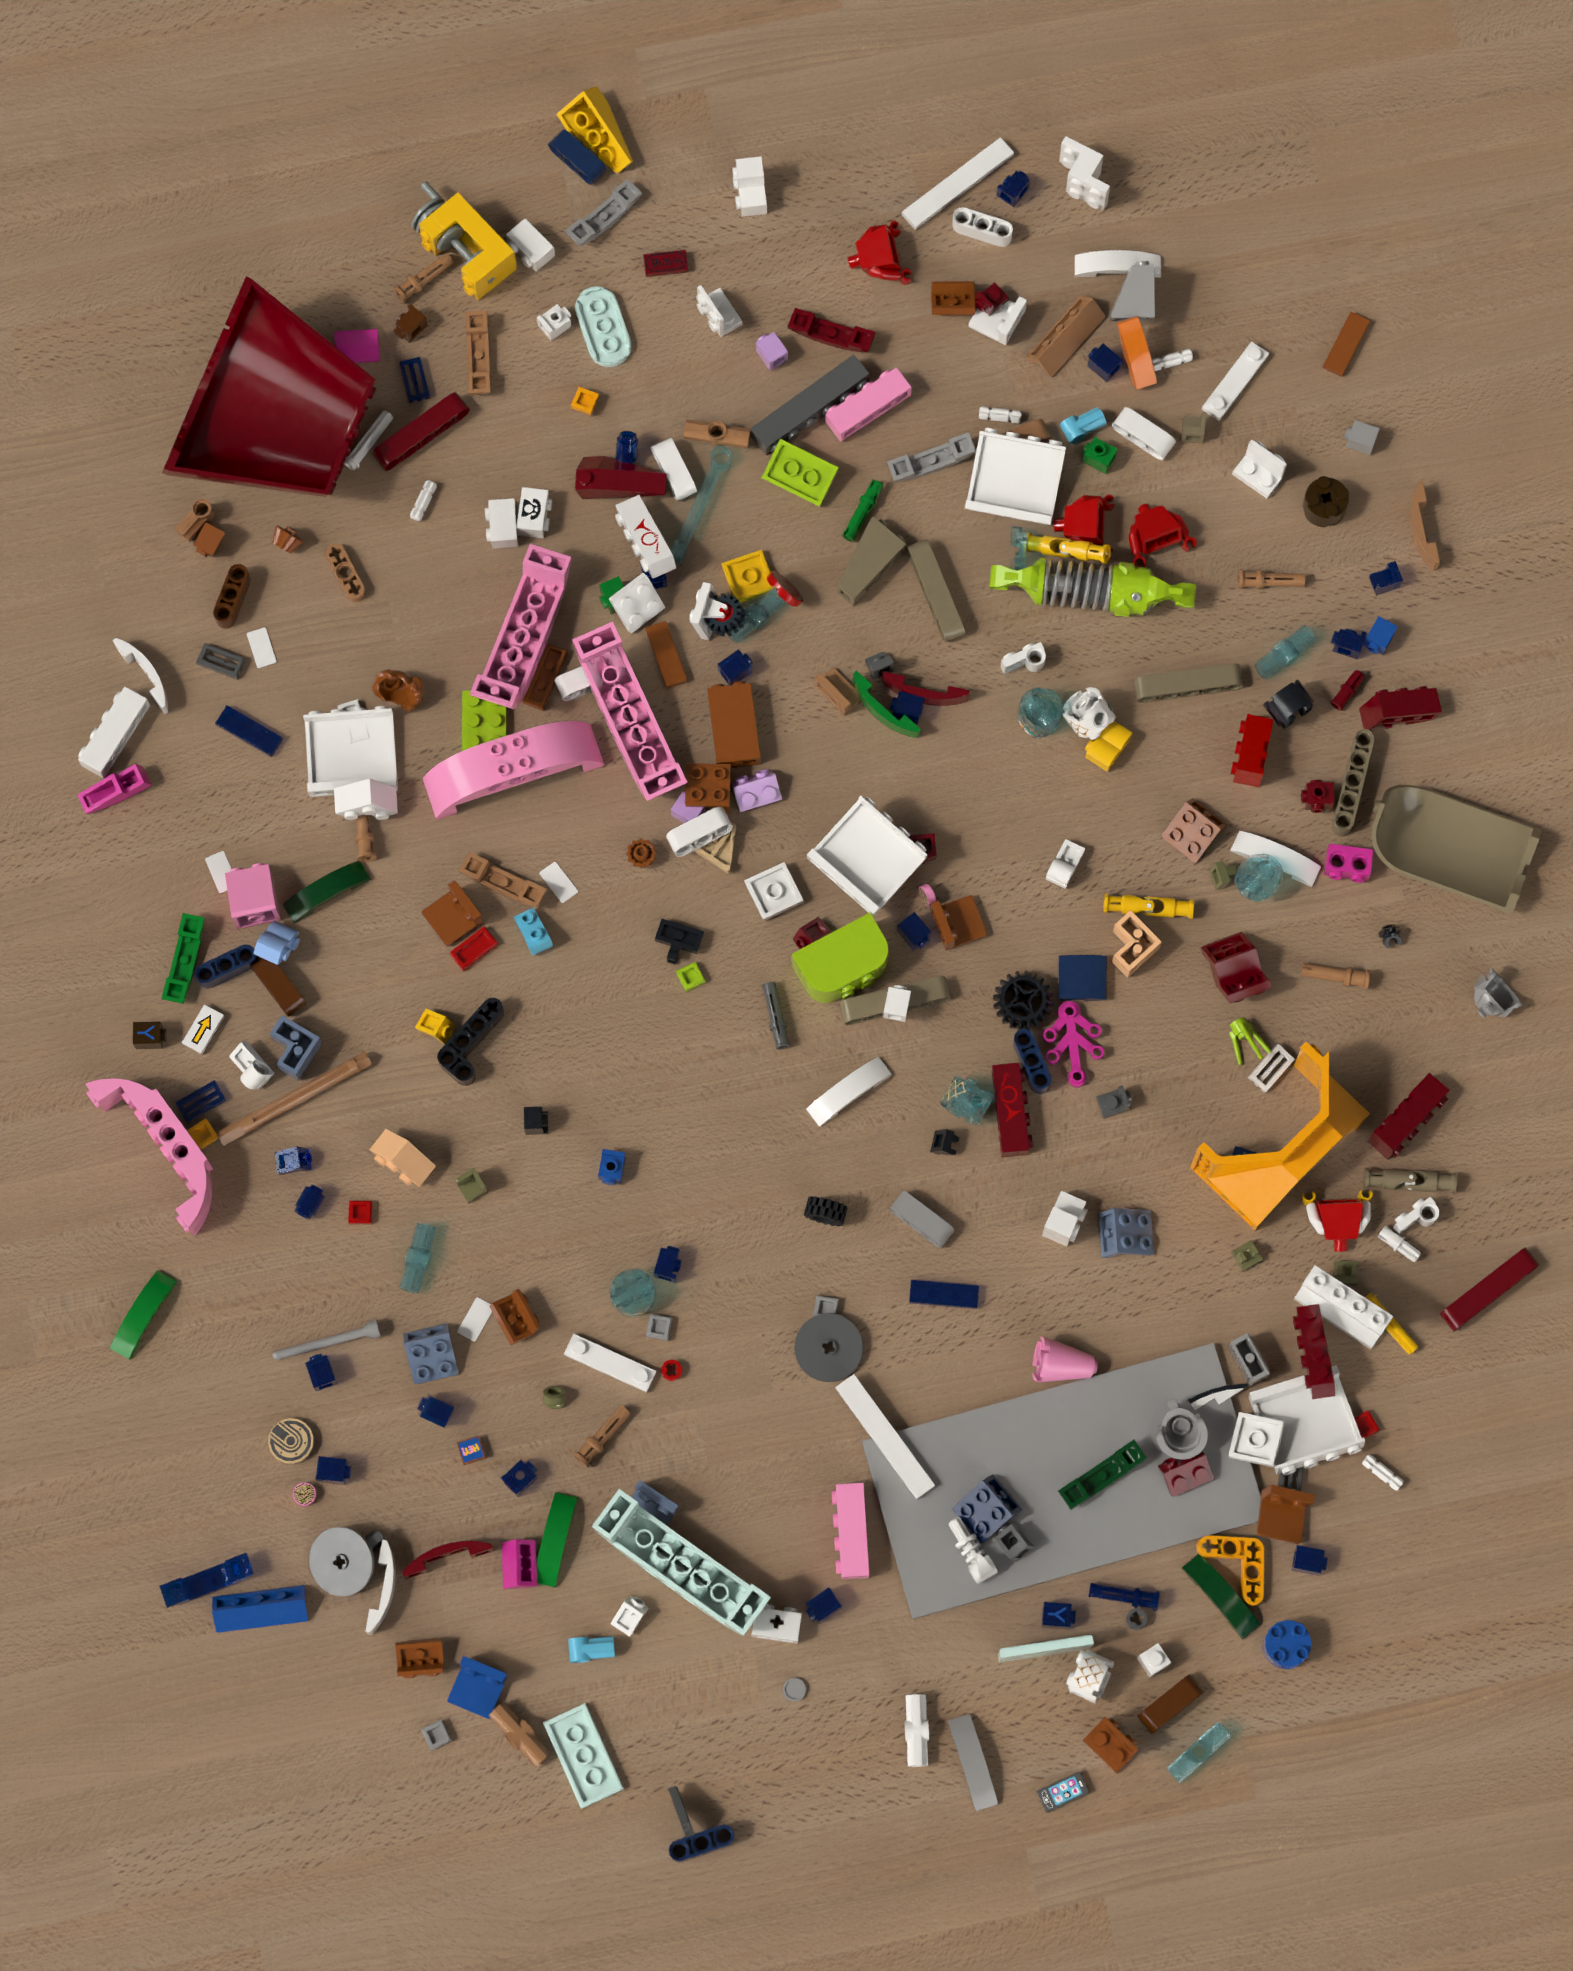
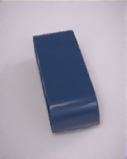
(577, 157)
(214, 966)
(1032, 1050)
(689, 1843)

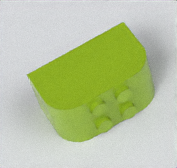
(842, 961)

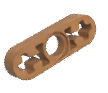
(344, 557)

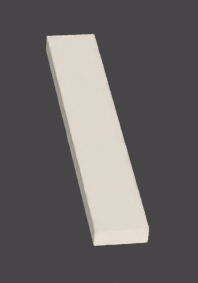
(957, 183)
(885, 1436)

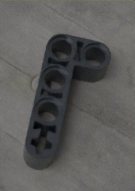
(474, 1037)

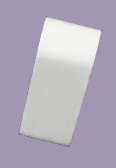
(988, 235)
(1143, 433)
(675, 468)
(572, 684)
(699, 831)

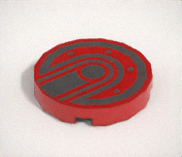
(785, 588)

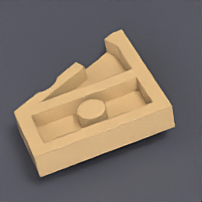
(720, 850)

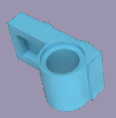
(533, 931)

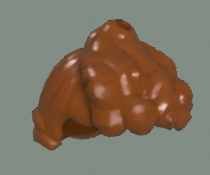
(399, 688)

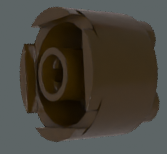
(1327, 490)

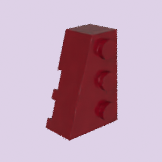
(1400, 706)

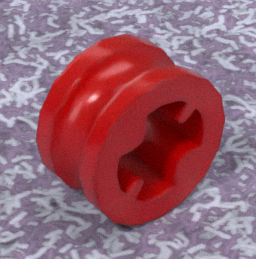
(678, 1370)

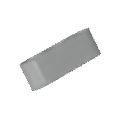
(921, 1219)

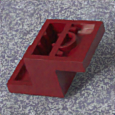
(1236, 967)

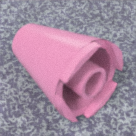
(1061, 1362)

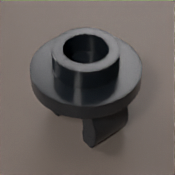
(1389, 932)

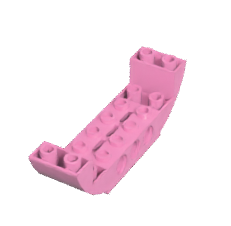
(150, 1108)

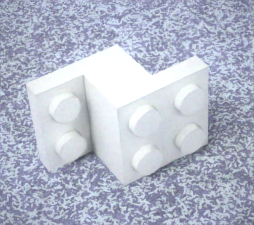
(1084, 172)

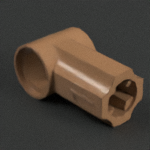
(193, 522)

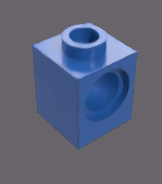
(1380, 636)

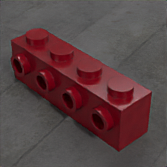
(1315, 1351)

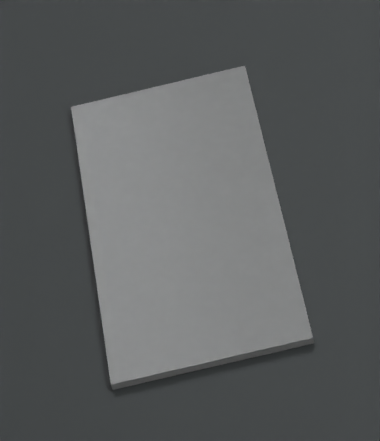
(1040, 1447)

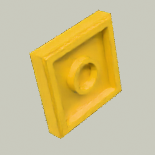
(747, 576)

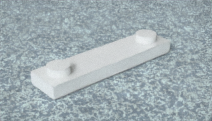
(1235, 381)
(610, 1363)

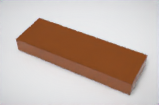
(1346, 344)
(666, 654)
(544, 677)

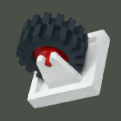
(716, 613)

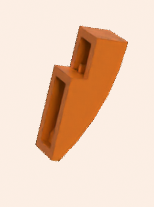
(1136, 353)

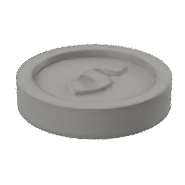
(794, 1689)

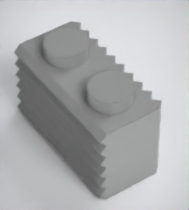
(1249, 1359)

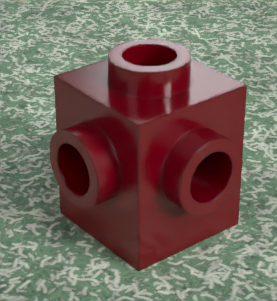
(1318, 796)

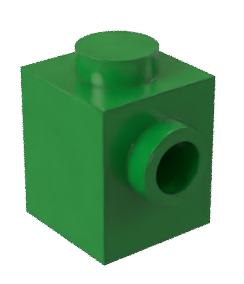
(1099, 455)
(607, 590)

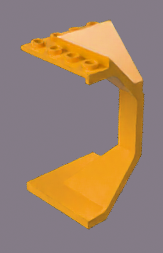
(1261, 1180)

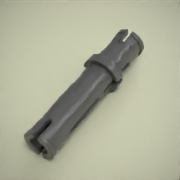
(781, 1039)

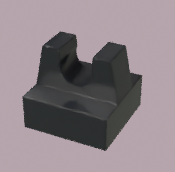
(942, 1142)

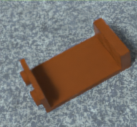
(734, 724)

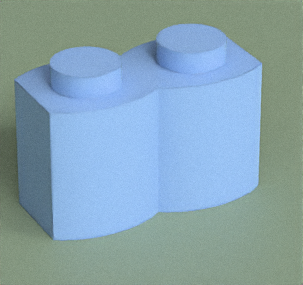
(277, 943)

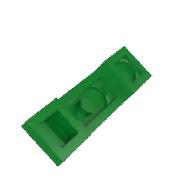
(903, 726)
(184, 958)
(141, 1314)
(554, 1539)

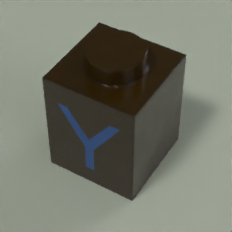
(149, 1035)

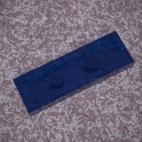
(249, 731)
(944, 1294)

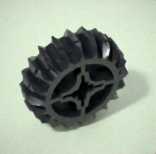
(1031, 995)

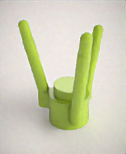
(1243, 1030)

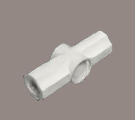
(916, 1730)

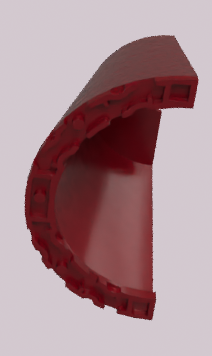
(272, 404)

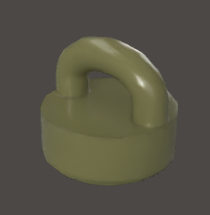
(554, 1397)

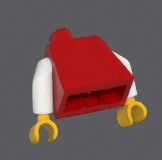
(1339, 1218)

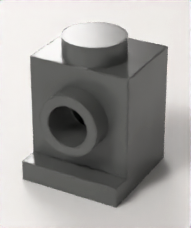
(1005, 1538)

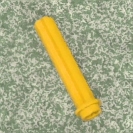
(1395, 1329)

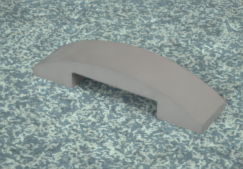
(605, 215)
(932, 460)
(973, 1762)

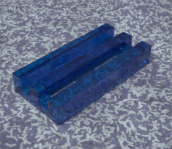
(419, 396)
(205, 1108)

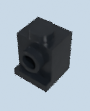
(535, 1121)

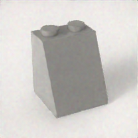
(1136, 294)

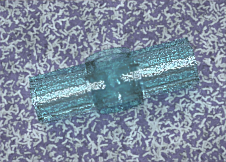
(758, 614)
(1285, 652)
(417, 1258)
(1188, 1763)

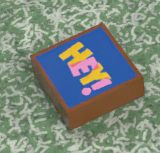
(471, 1450)

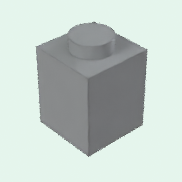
(1361, 437)

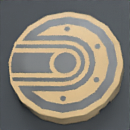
(291, 1441)

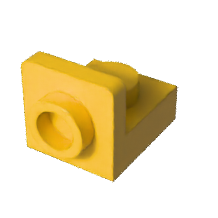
(435, 1025)

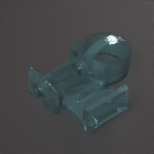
(1019, 540)

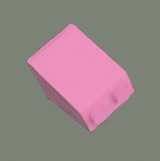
(252, 896)

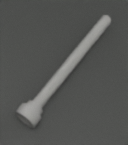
(369, 1330)

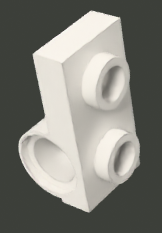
(1016, 660)
(1065, 863)
(254, 1069)
(1406, 1220)

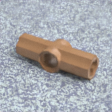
(703, 432)
(519, 1734)

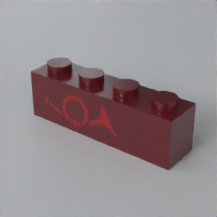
(1010, 1110)

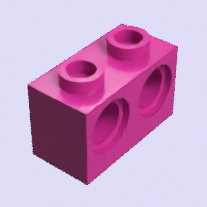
(1348, 856)

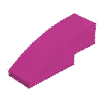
(114, 789)

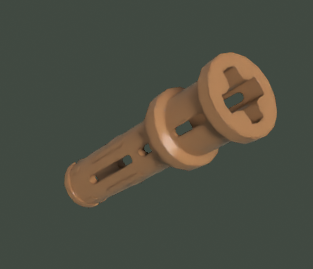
(413, 281)
(1256, 579)
(364, 839)
(1345, 976)
(592, 1443)

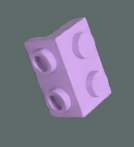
(756, 790)

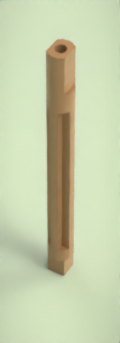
(293, 1098)

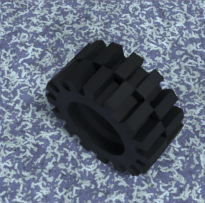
(825, 1211)

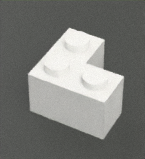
(749, 180)
(365, 798)
(1063, 1219)

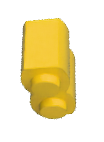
(1108, 745)

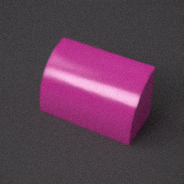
(359, 344)
(519, 1564)

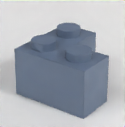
(299, 1044)

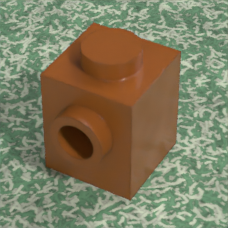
(208, 539)

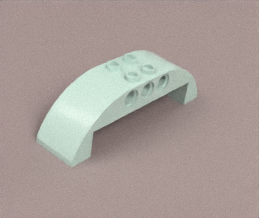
(680, 1564)

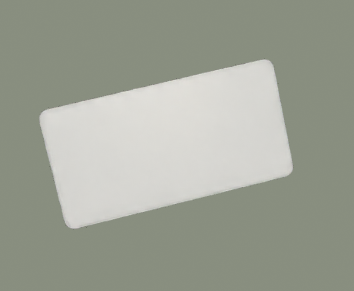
(261, 647)
(218, 867)
(558, 882)
(475, 1319)

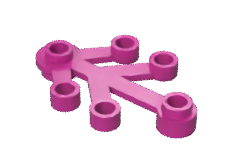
(1072, 1039)

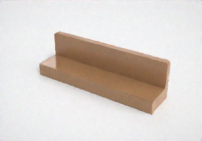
(1066, 335)

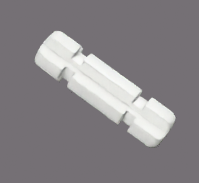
(1172, 359)
(1000, 414)
(423, 500)
(1382, 1472)

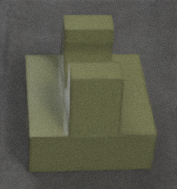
(1222, 875)
(1247, 1256)
(1345, 1272)

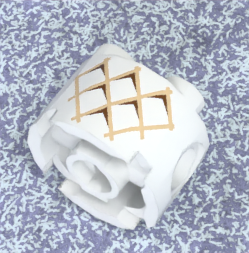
(1088, 713)
(1090, 1676)

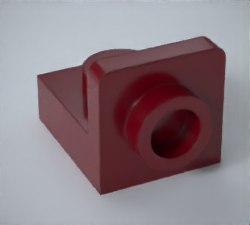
(991, 299)
(810, 933)

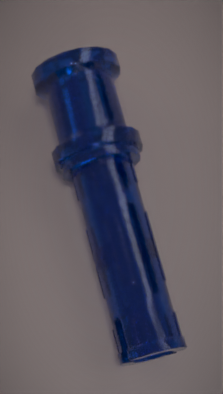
(1137, 1593)

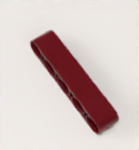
(420, 431)
(1489, 1289)

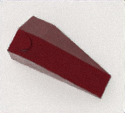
(610, 478)

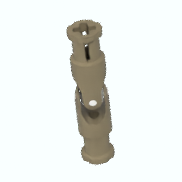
(1398, 1179)

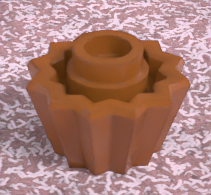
(286, 539)
(641, 853)

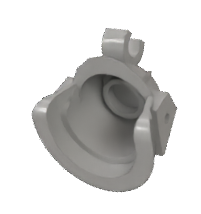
(1494, 996)
(1181, 1432)

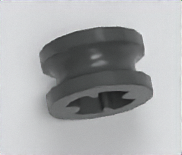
(1140, 1612)

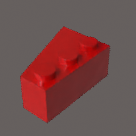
(1252, 750)

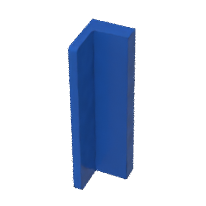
(259, 1609)

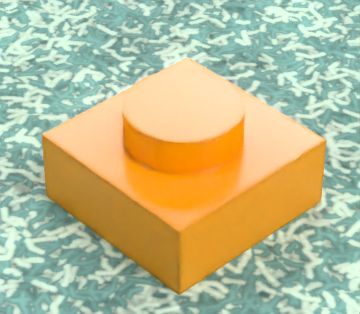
(584, 401)
(203, 1134)

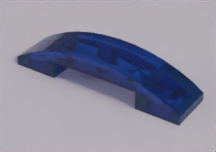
(207, 1581)

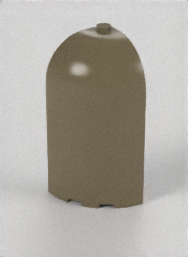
(1453, 845)

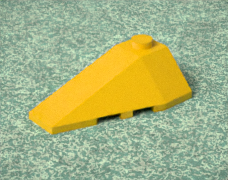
(594, 124)

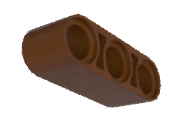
(230, 586)
(279, 986)
(1170, 1704)

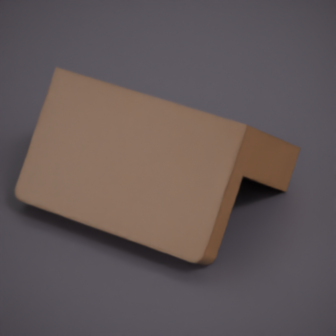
(837, 690)

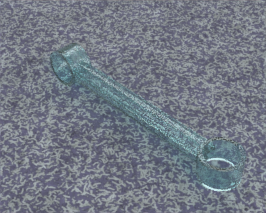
(681, 544)

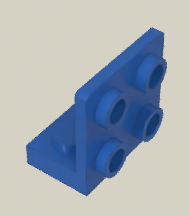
(477, 1687)

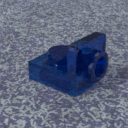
(293, 1160)

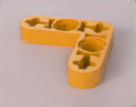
(1241, 1554)

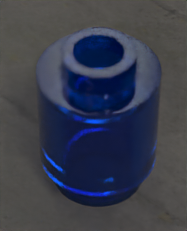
(626, 447)
(309, 1202)

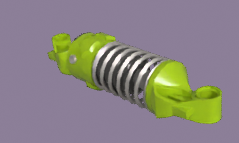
(1115, 589)

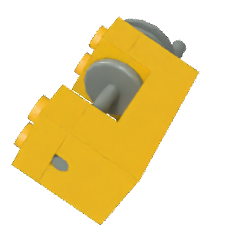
(446, 222)

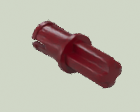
(1347, 690)

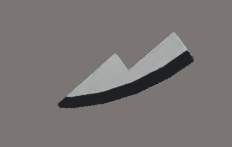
(1220, 1394)

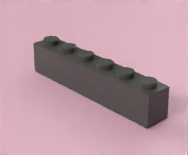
(810, 405)

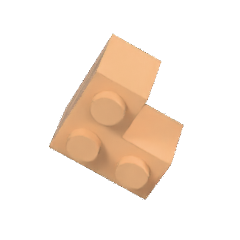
(1138, 941)
(403, 1157)

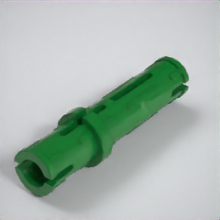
(866, 503)

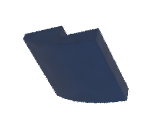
(1082, 977)

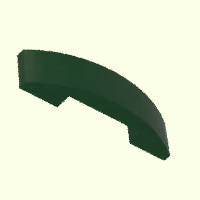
(325, 889)
(1102, 1475)
(1221, 1595)

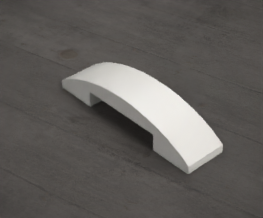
(1113, 262)
(130, 653)
(1292, 862)
(848, 1090)
(376, 1617)

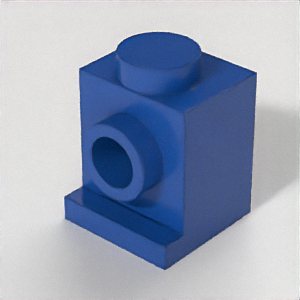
(611, 1177)

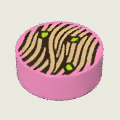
(927, 894)
(304, 1494)

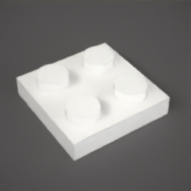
(637, 603)
(774, 891)
(1256, 1439)

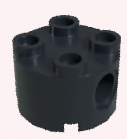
(1289, 703)

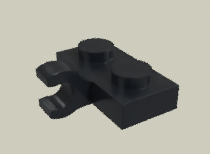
(678, 937)

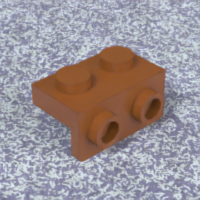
(953, 297)
(515, 1317)
(420, 1658)

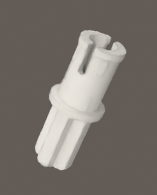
(1399, 1244)

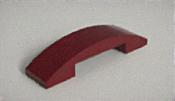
(830, 333)
(952, 697)
(418, 1565)

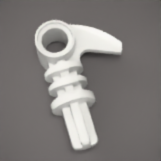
(980, 1567)

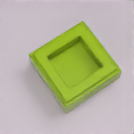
(690, 976)

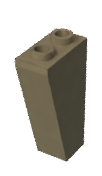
(870, 561)

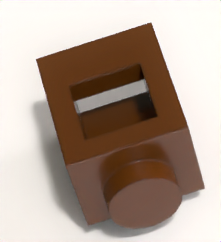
(410, 324)

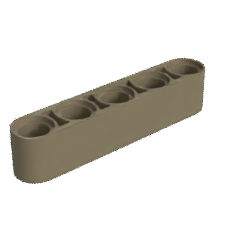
(935, 590)
(1188, 683)
(1353, 792)
(872, 1005)

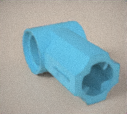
(1078, 427)
(584, 1649)

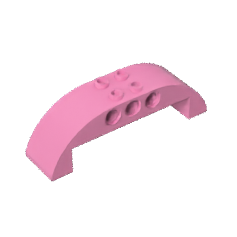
(524, 629)
(627, 712)
(510, 762)

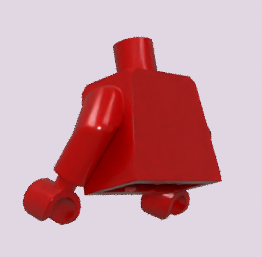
(879, 254)
(1085, 519)
(1156, 530)

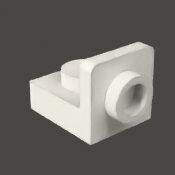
(629, 1615)

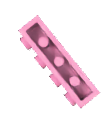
(868, 404)
(851, 1530)

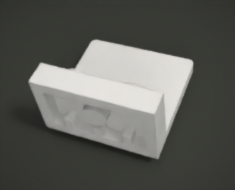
(718, 310)
(1001, 323)
(1260, 469)

